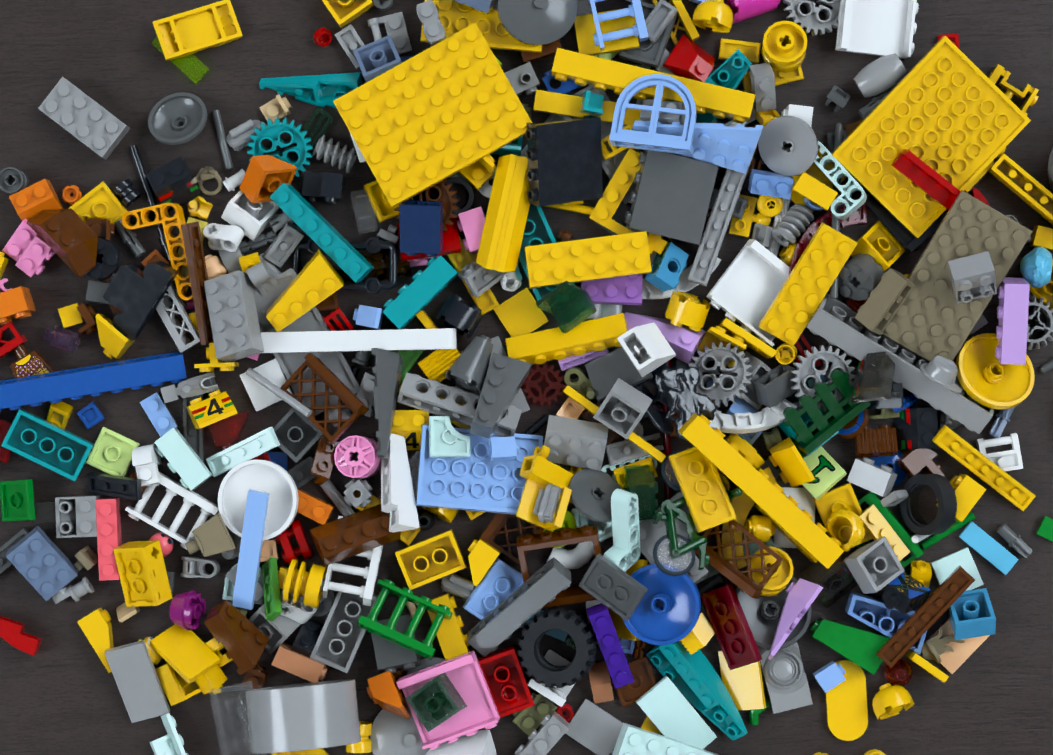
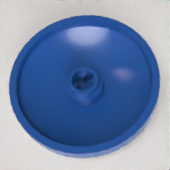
(667, 609)

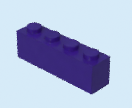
(610, 645)

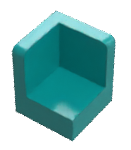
(592, 103)

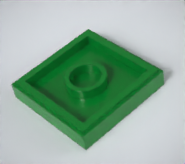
(17, 500)

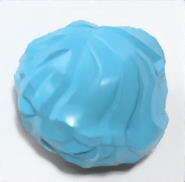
(1037, 267)

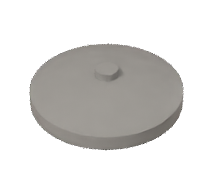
(396, 735)

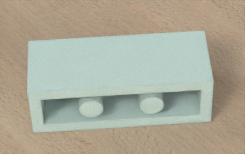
(182, 459)

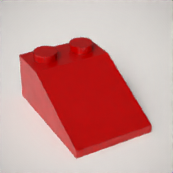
(506, 681)

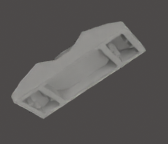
(785, 679)

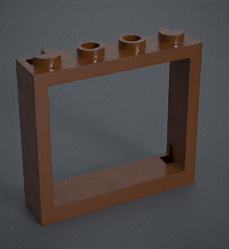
(558, 538)

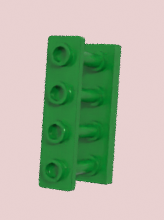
(406, 639)

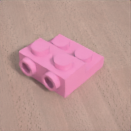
(28, 250)

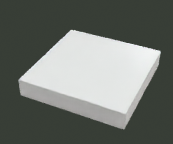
(260, 395)

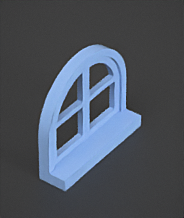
(652, 140)

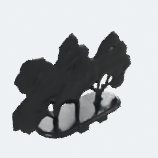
(677, 392)

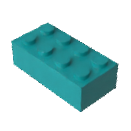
(419, 292)
(47, 444)

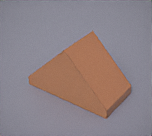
(600, 682)

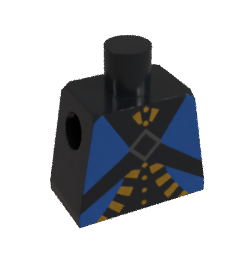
(905, 594)

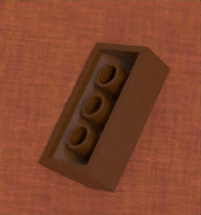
(353, 535)

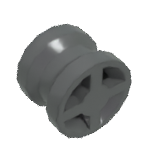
(385, 4)

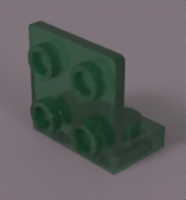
(568, 305)

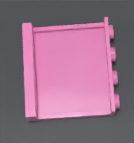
(471, 685)

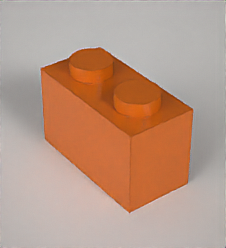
(314, 507)

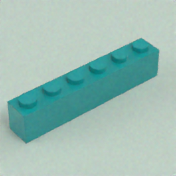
(321, 232)

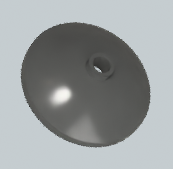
(177, 118)

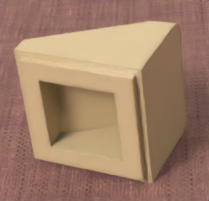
(126, 612)

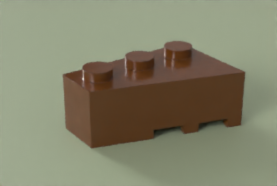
(237, 634)

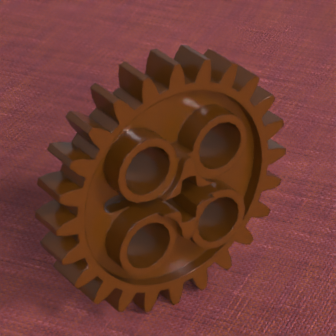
(444, 195)

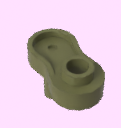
(581, 383)

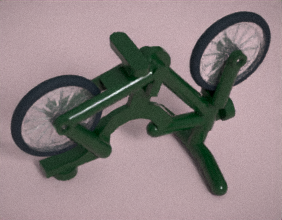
(674, 552)

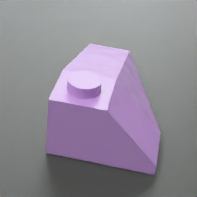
(681, 339)

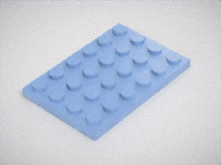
(473, 481)

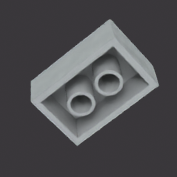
(576, 442)

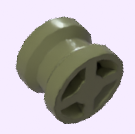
(771, 438)

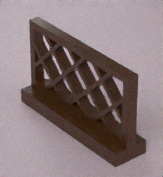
(336, 385)
(493, 529)
(731, 571)

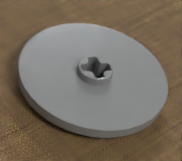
(788, 130)

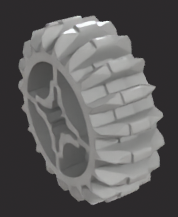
(1048, 328)

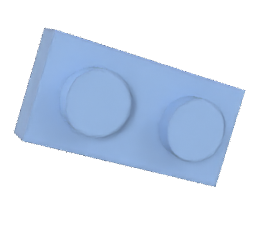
(158, 414)

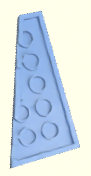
(715, 142)

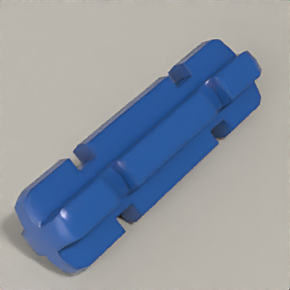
(907, 402)

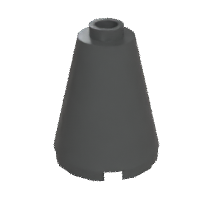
(472, 365)

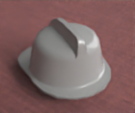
(943, 372)

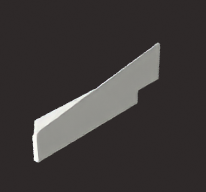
(397, 487)

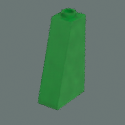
(851, 642)

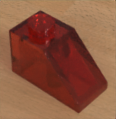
(228, 430)

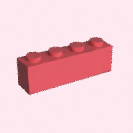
(108, 536)

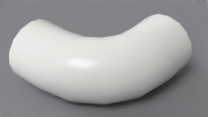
(574, 558)

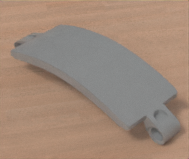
(266, 292)

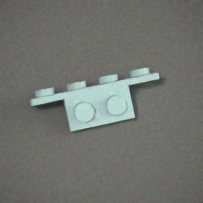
(172, 742)

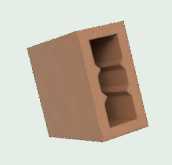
(299, 664)

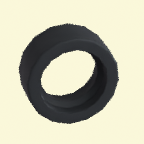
(467, 187)

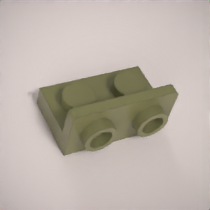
(531, 717)

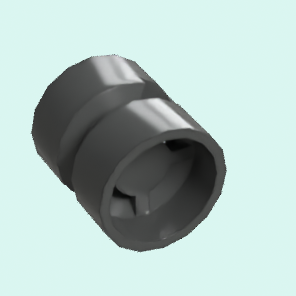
(13, 180)

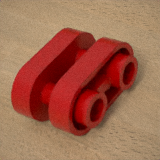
(289, 552)

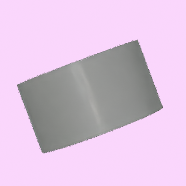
(303, 716)

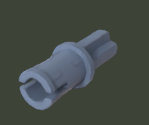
(1000, 422)

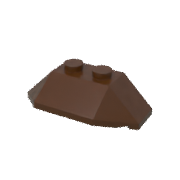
(67, 238)

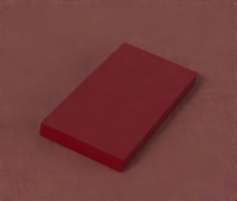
(731, 627)

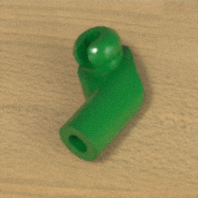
(754, 714)

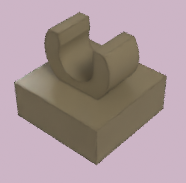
(87, 558)

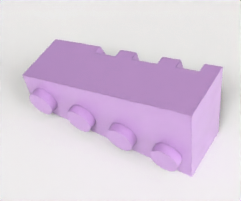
(1013, 321)

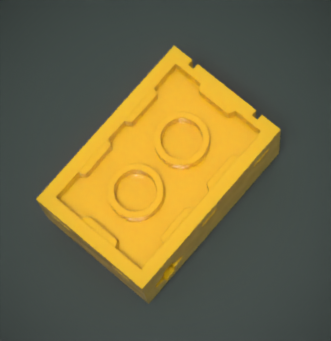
(142, 573)

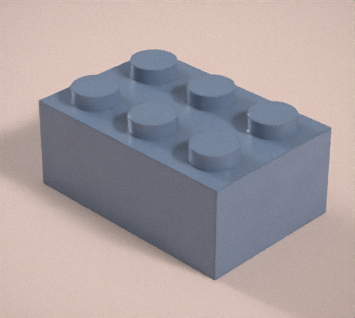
(42, 563)

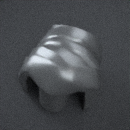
(945, 420)

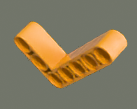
(173, 242)

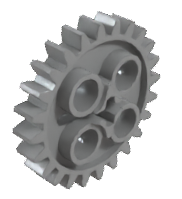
(811, 19)
(722, 356)
(807, 369)

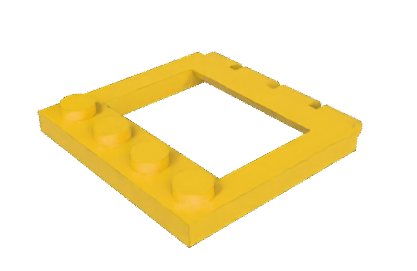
(614, 195)

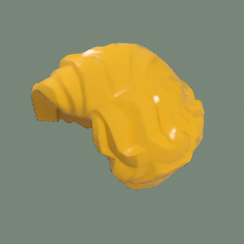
(845, 527)

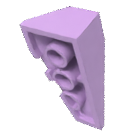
(796, 604)

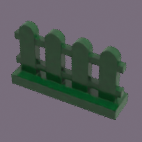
(821, 427)

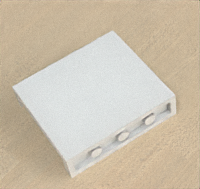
(877, 27)
(750, 288)

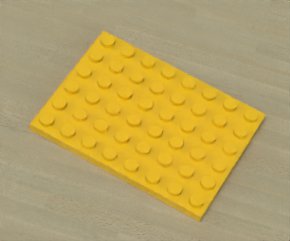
(433, 115)
(942, 115)

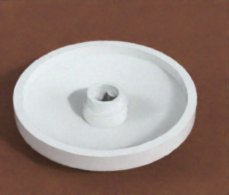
(262, 477)

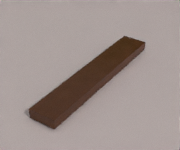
(197, 275)
(925, 616)

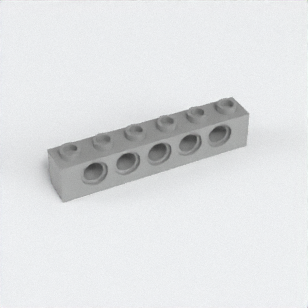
(429, 402)

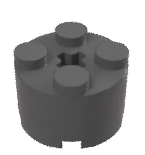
(859, 277)

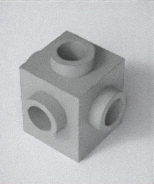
(365, 489)

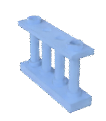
(634, 10)

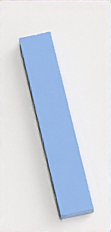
(250, 549)

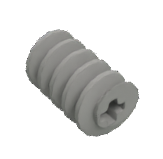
(335, 154)
(792, 225)

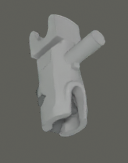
(190, 387)

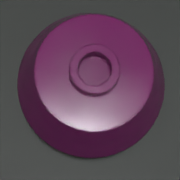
(187, 609)

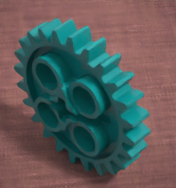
(273, 132)

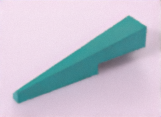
(315, 89)

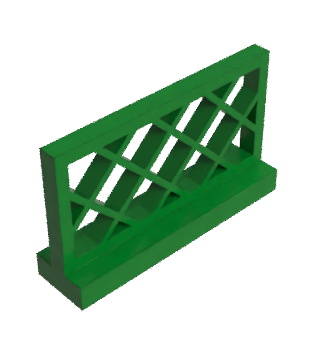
(915, 549)

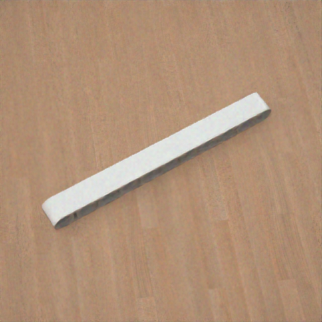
(359, 340)

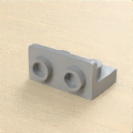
(479, 278)

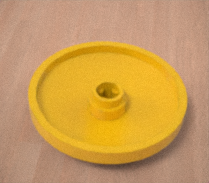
(989, 381)

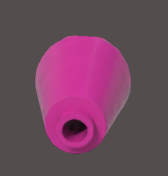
(750, 8)

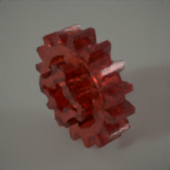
(552, 385)

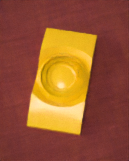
(197, 30)

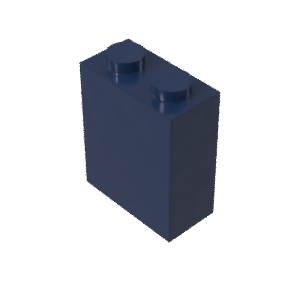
(421, 227)

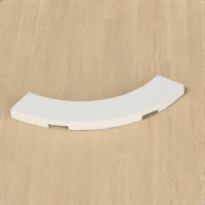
(651, 292)
(751, 422)

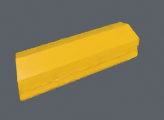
(505, 215)

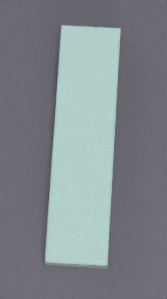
(243, 451)

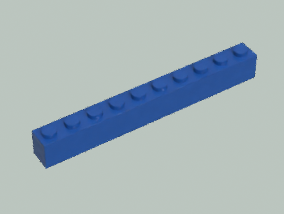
(92, 380)

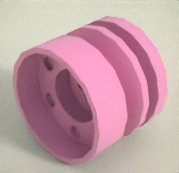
(368, 460)

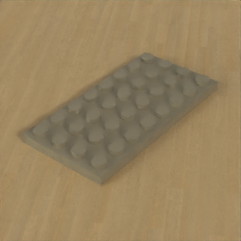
(930, 317)

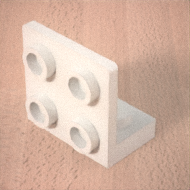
(555, 694)

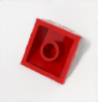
(689, 60)

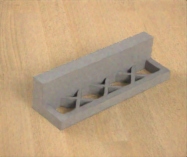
(173, 325)

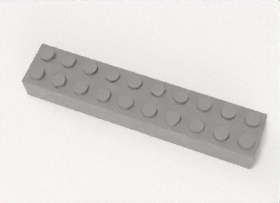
(840, 328)

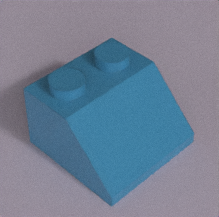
(972, 615)

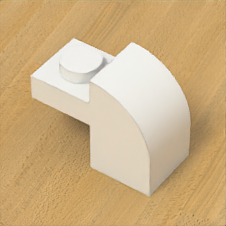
(146, 461)

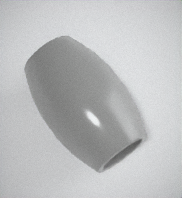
(880, 75)

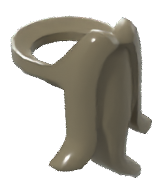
(205, 174)
(936, 646)

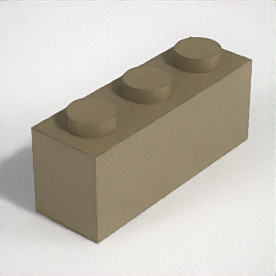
(884, 301)

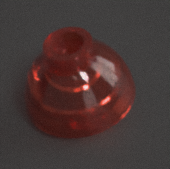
(899, 674)

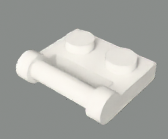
(1006, 460)

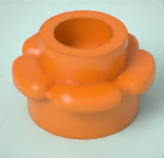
(71, 189)

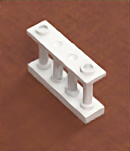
(190, 498)
(369, 573)

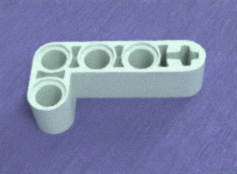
(846, 190)
(625, 530)

